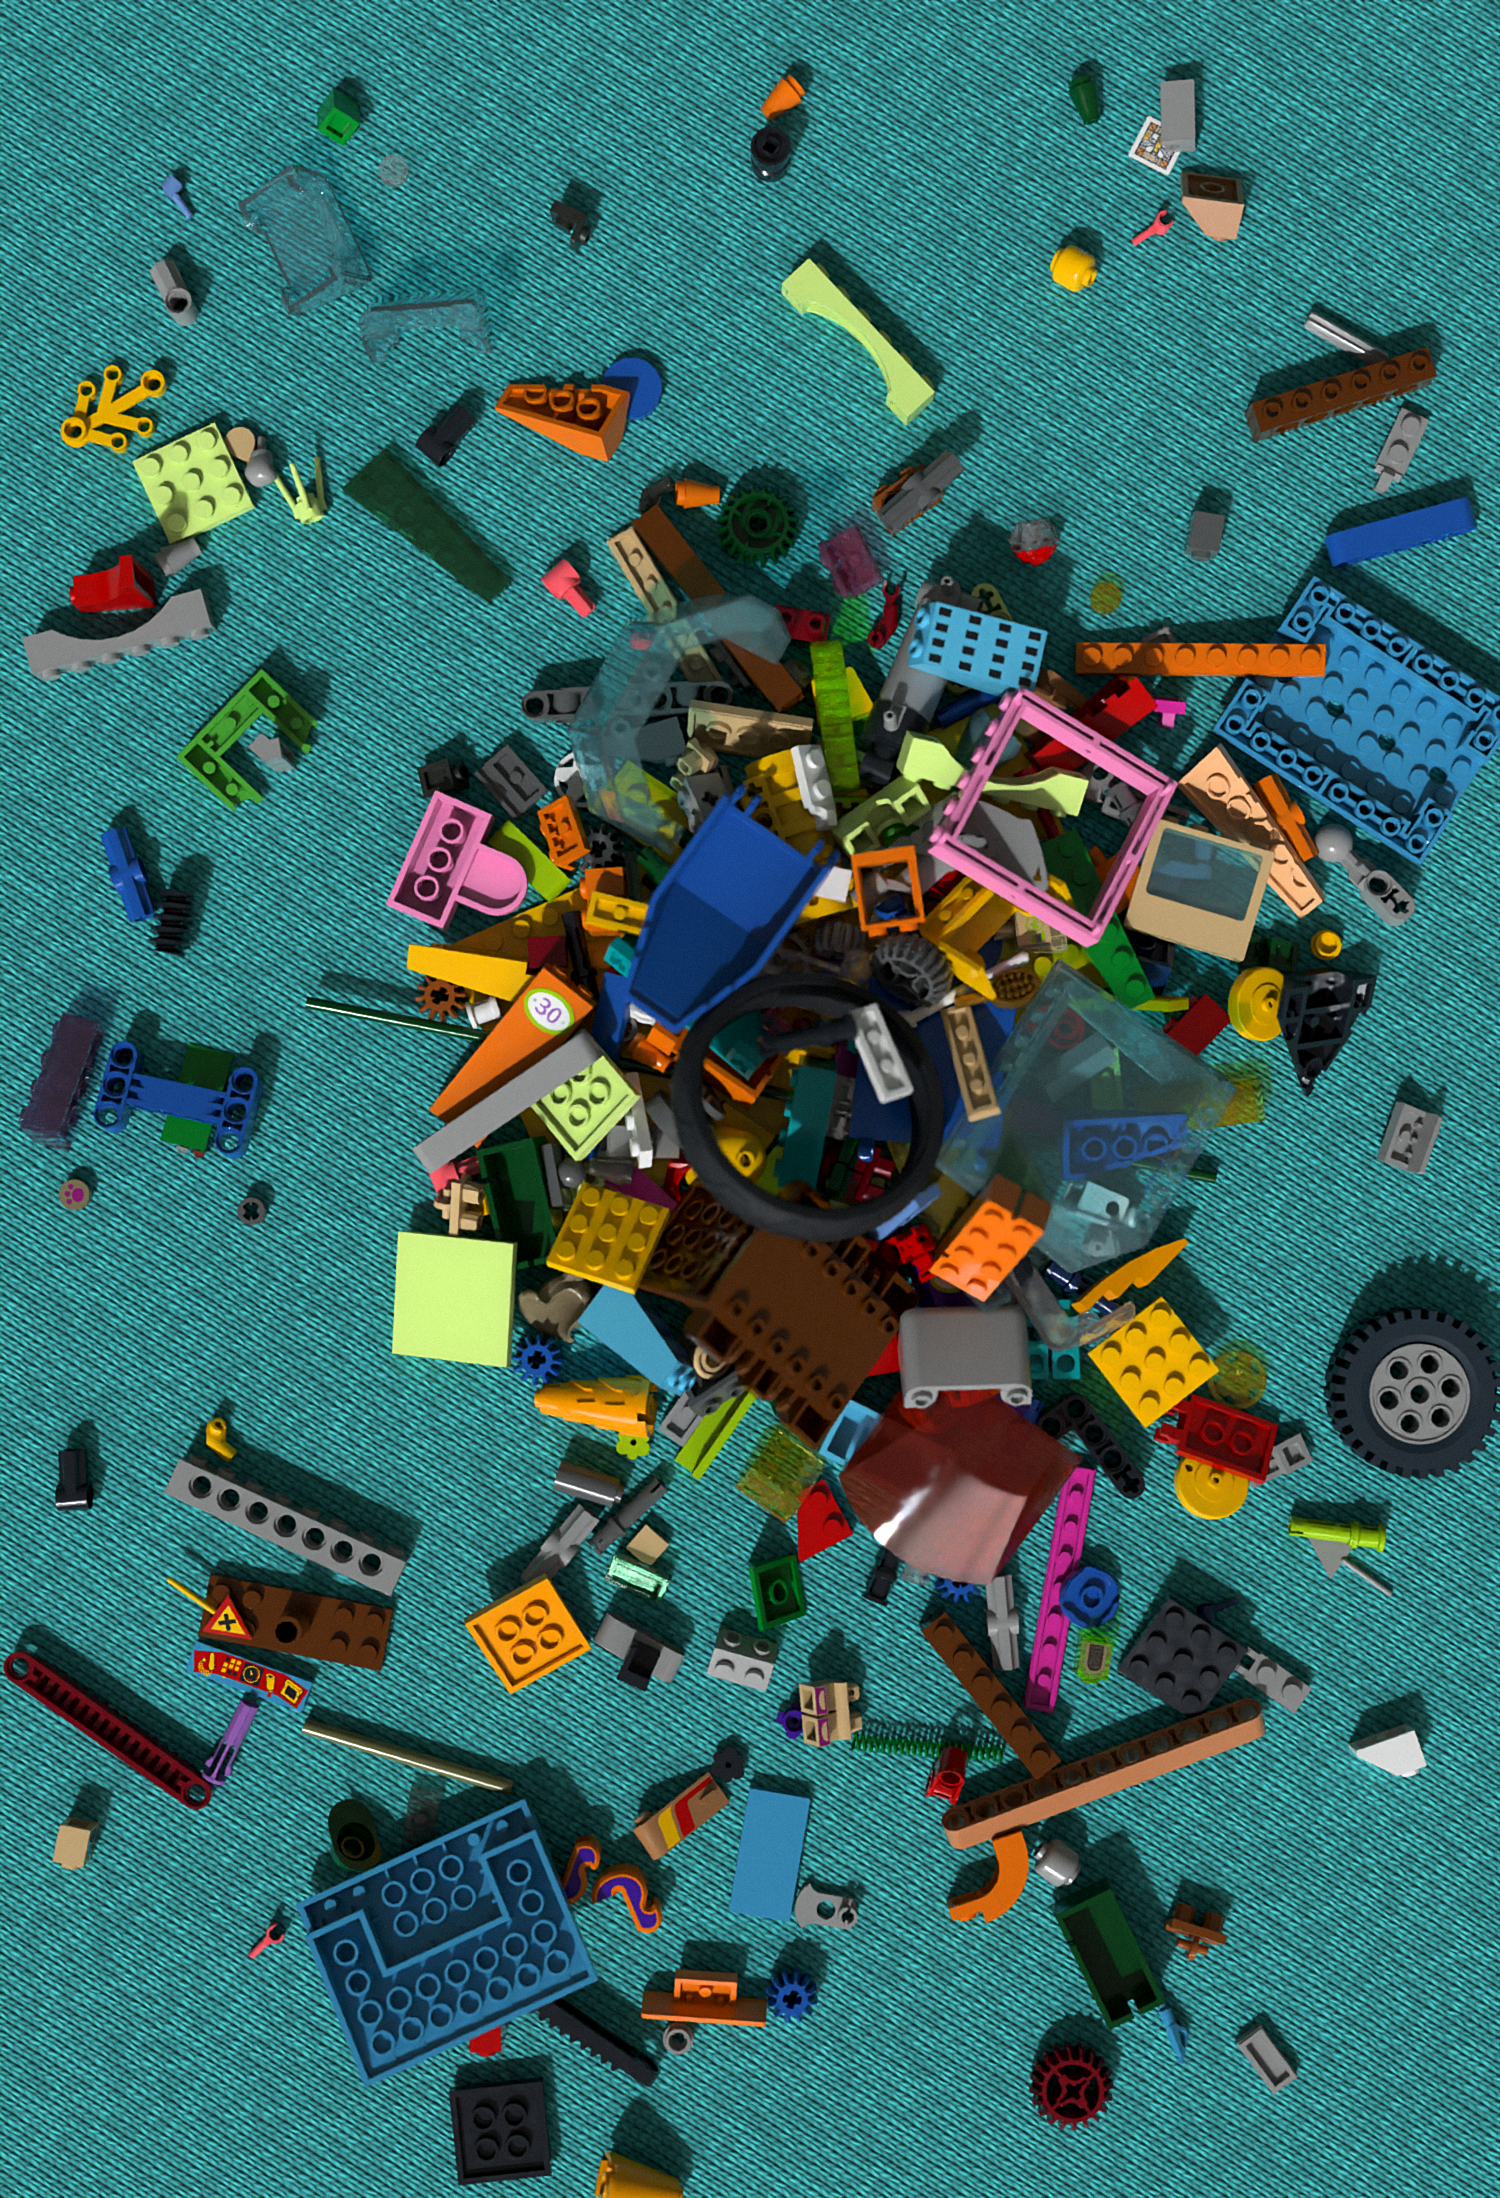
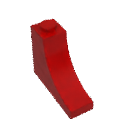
(114, 589)

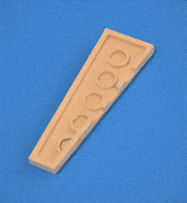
(1235, 809)

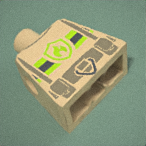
(1031, 935)

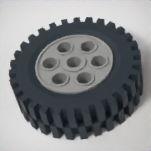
(1364, 1374)

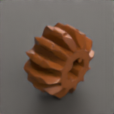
(443, 1007)

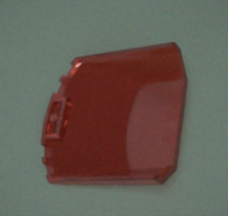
(955, 1482)

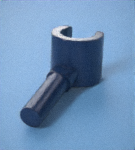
(1208, 1609)

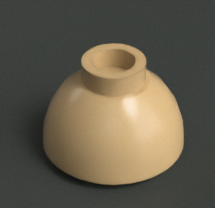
(706, 1366)

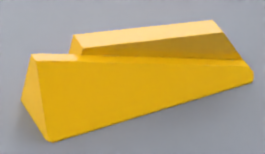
(476, 969)

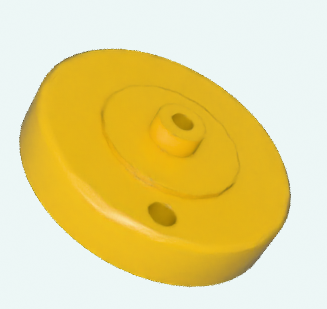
(1255, 1003)
(1207, 1490)

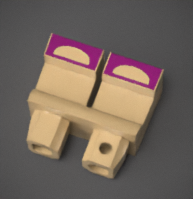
(828, 1711)

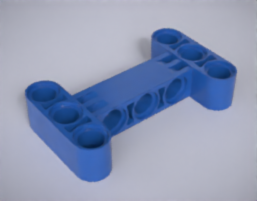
(177, 1099)

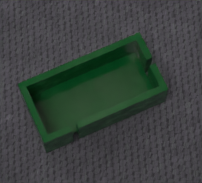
(521, 1200)
(1107, 1953)

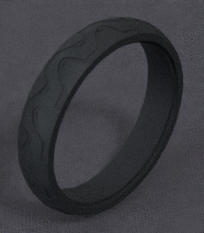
(736, 1189)

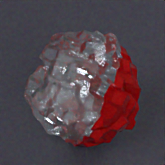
(1033, 541)

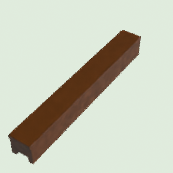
(697, 582)

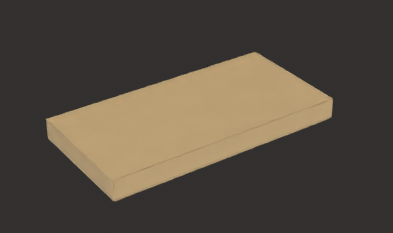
(745, 730)

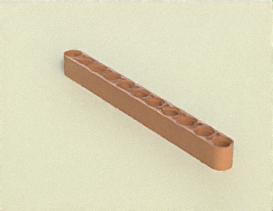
(1104, 1773)

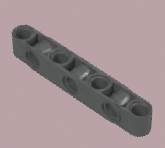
(563, 703)

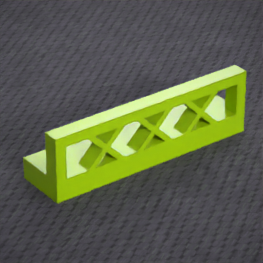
(712, 1434)

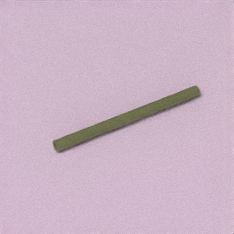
(407, 1756)

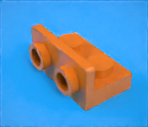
(563, 832)

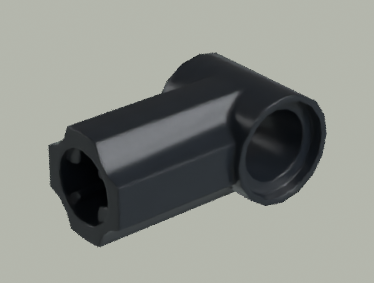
(440, 441)
(74, 1489)

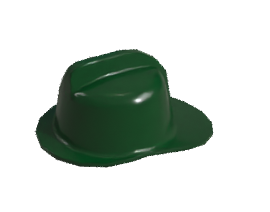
(353, 1836)

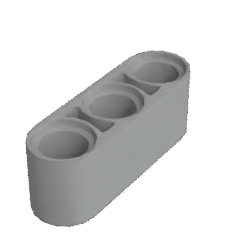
(617, 1634)

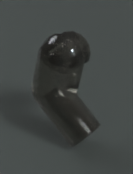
(653, 493)

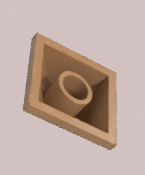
(1213, 203)

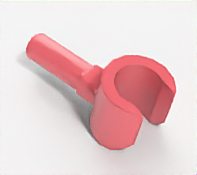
(1156, 227)
(266, 1941)

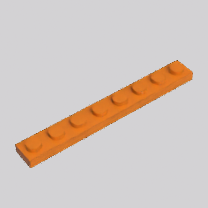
(1200, 659)

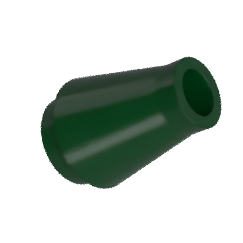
(1085, 98)

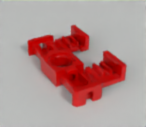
(910, 1249)

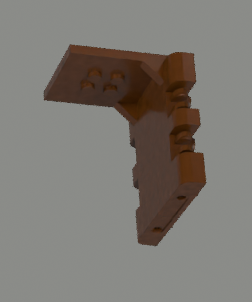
(789, 1304)

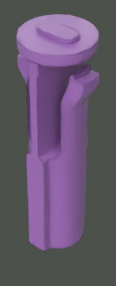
(234, 1736)

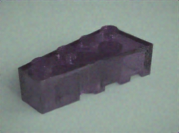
(61, 1081)

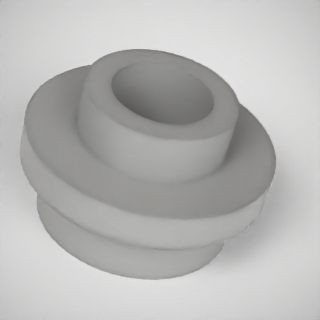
(678, 2047)

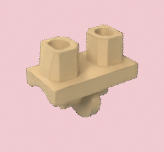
(694, 762)
(456, 1205)

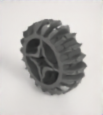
(911, 969)

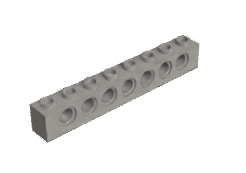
(184, 1487)

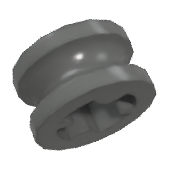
(243, 1211)

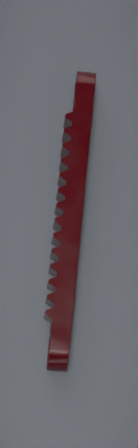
(108, 1728)

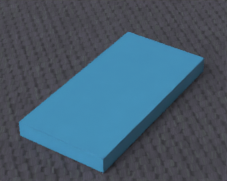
(769, 1853)

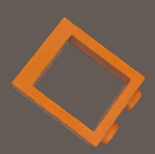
(885, 857)

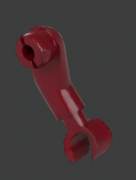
(889, 623)

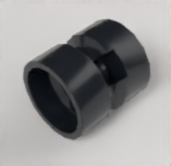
(770, 154)

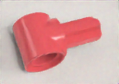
(564, 583)
(452, 1171)

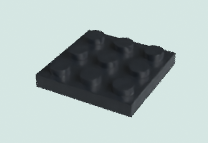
(1182, 1657)
(500, 2131)

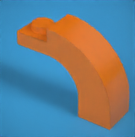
(1004, 1886)

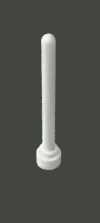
(923, 1011)

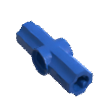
(128, 874)

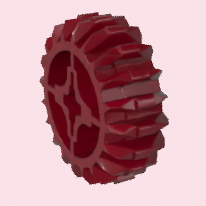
(1053, 2104)

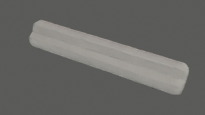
(1344, 339)

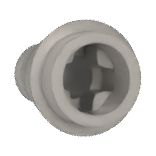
(176, 556)

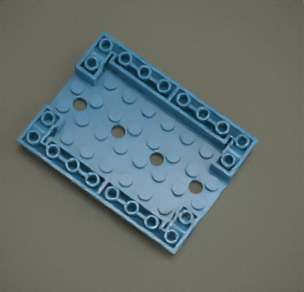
(1383, 688)

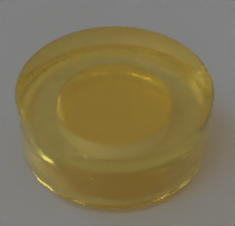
(1105, 598)

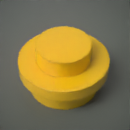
(1325, 945)

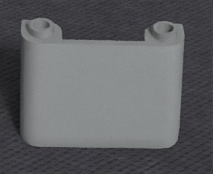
(963, 1352)

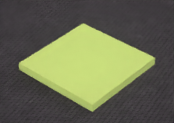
(454, 1298)

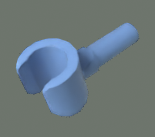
(171, 188)

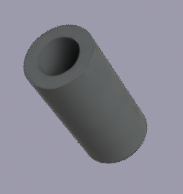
(588, 1484)

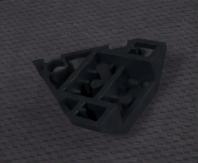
(1317, 1016)

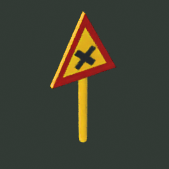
(225, 1619)

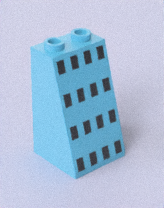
(976, 649)
(640, 1336)

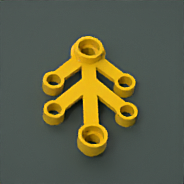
(110, 412)

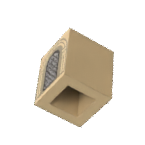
(75, 1843)

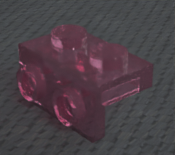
(850, 563)

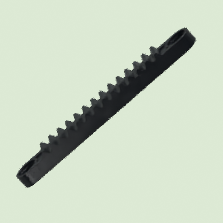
(600, 2040)

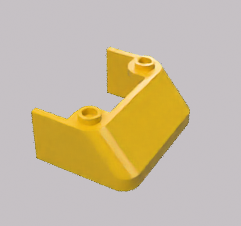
(970, 919)

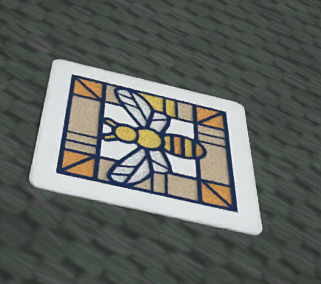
(1149, 150)

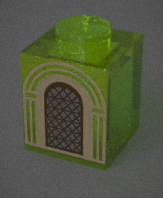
(1092, 1658)

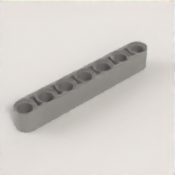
(507, 1101)

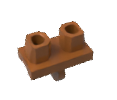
(1208, 1932)

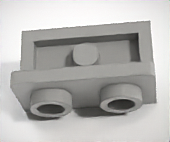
(1409, 1138)
(742, 1659)

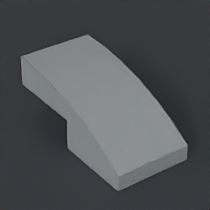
(1286, 1457)

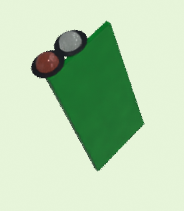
(202, 1069)

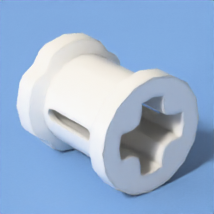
(483, 1011)

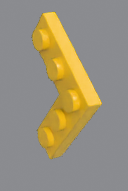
(616, 913)

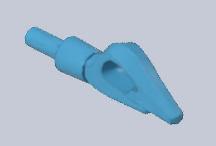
(1173, 2030)

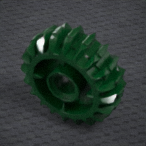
(758, 544)

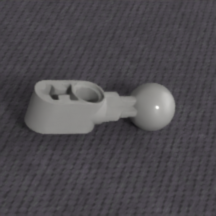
(1334, 845)

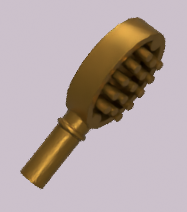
(1012, 987)

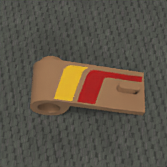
(668, 1826)

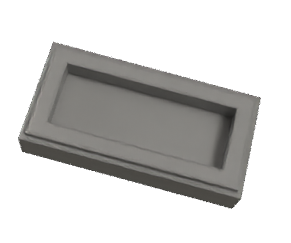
(1266, 2058)

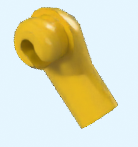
(216, 1439)

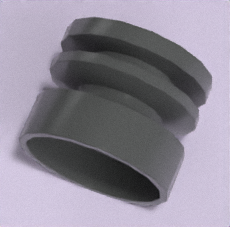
(659, 1109)

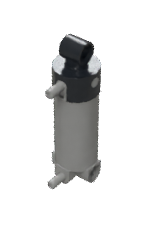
(907, 694)

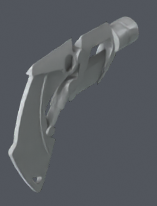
(1010, 844)

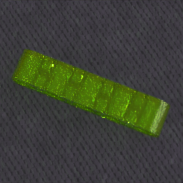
(834, 715)

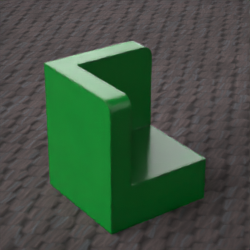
(338, 116)

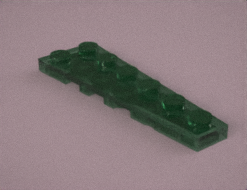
(408, 510)

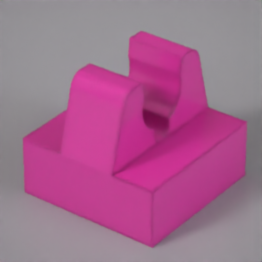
(1167, 709)

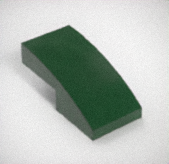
(1271, 953)

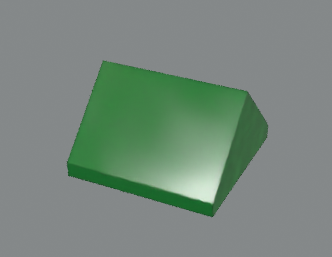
(776, 1590)

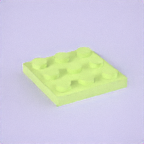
(193, 484)
(587, 1105)

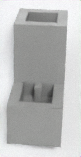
(617, 1143)

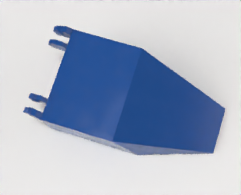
(719, 914)

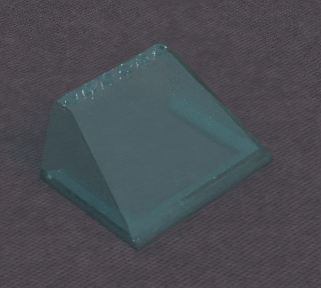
(1091, 1119)

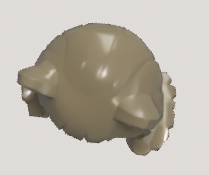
(557, 1304)

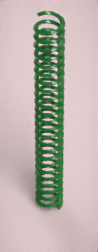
(926, 1746)

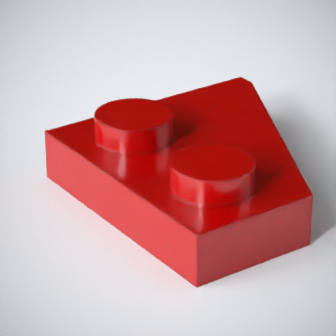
(820, 1522)

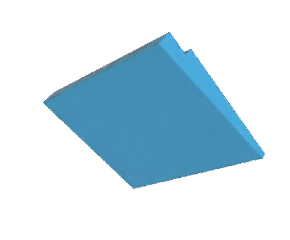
(446, 1942)

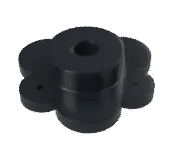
(726, 1772)

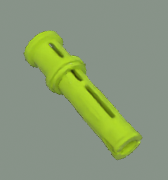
(1351, 1534)

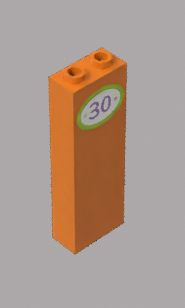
(526, 1033)

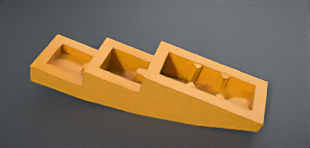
(1137, 1271)

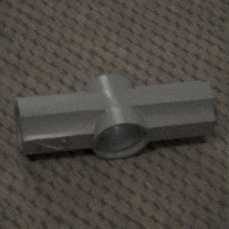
(920, 491)

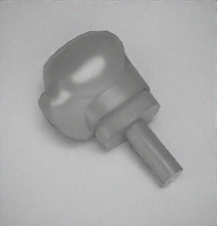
(260, 469)

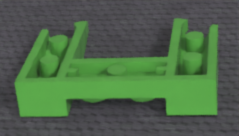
(206, 749)

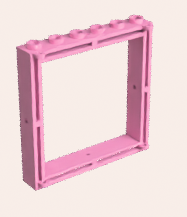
(1091, 745)

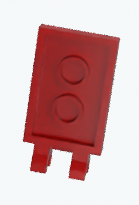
(1220, 1437)

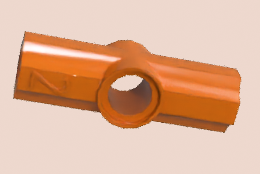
(1286, 815)

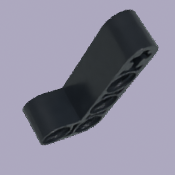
(1097, 1447)

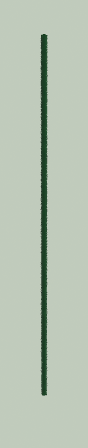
(623, 1063)

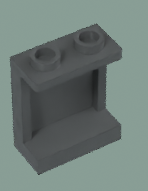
(709, 1394)

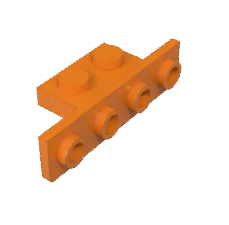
(704, 1999)

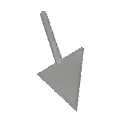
(1334, 1553)

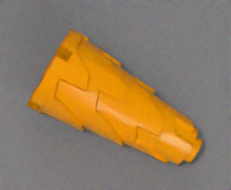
(606, 1403)

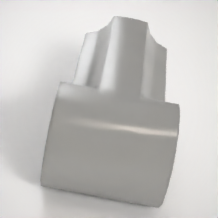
(174, 292)

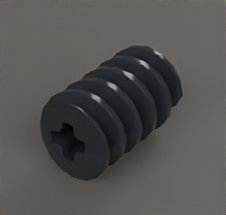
(172, 922)

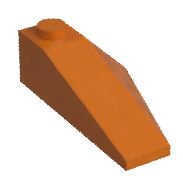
(577, 418)

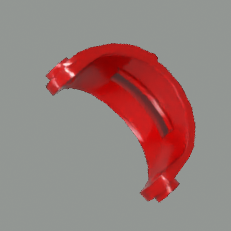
(675, 1171)

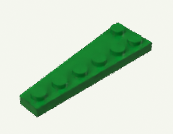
(1113, 954)

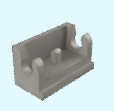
(1178, 115)

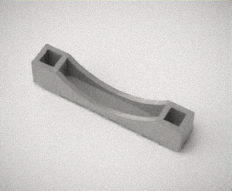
(181, 618)

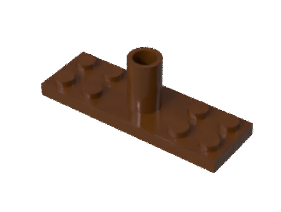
(325, 1624)

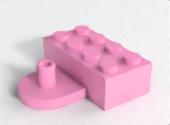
(454, 866)

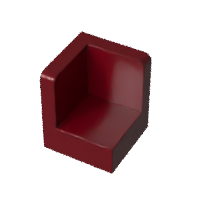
(547, 949)

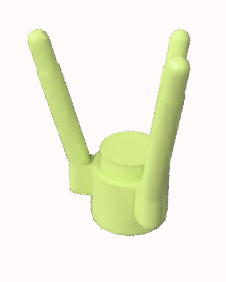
(308, 507)

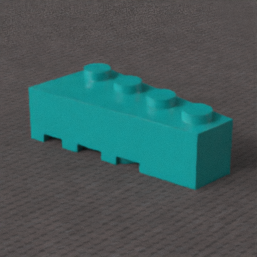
(807, 1120)

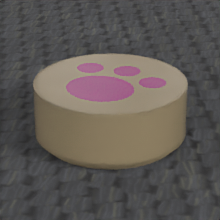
(75, 1194)

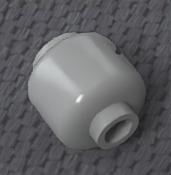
(1056, 1862)

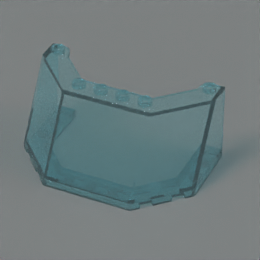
(628, 689)

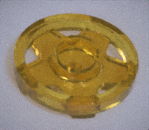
(1238, 1380)

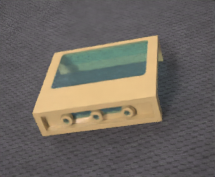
(1199, 889)

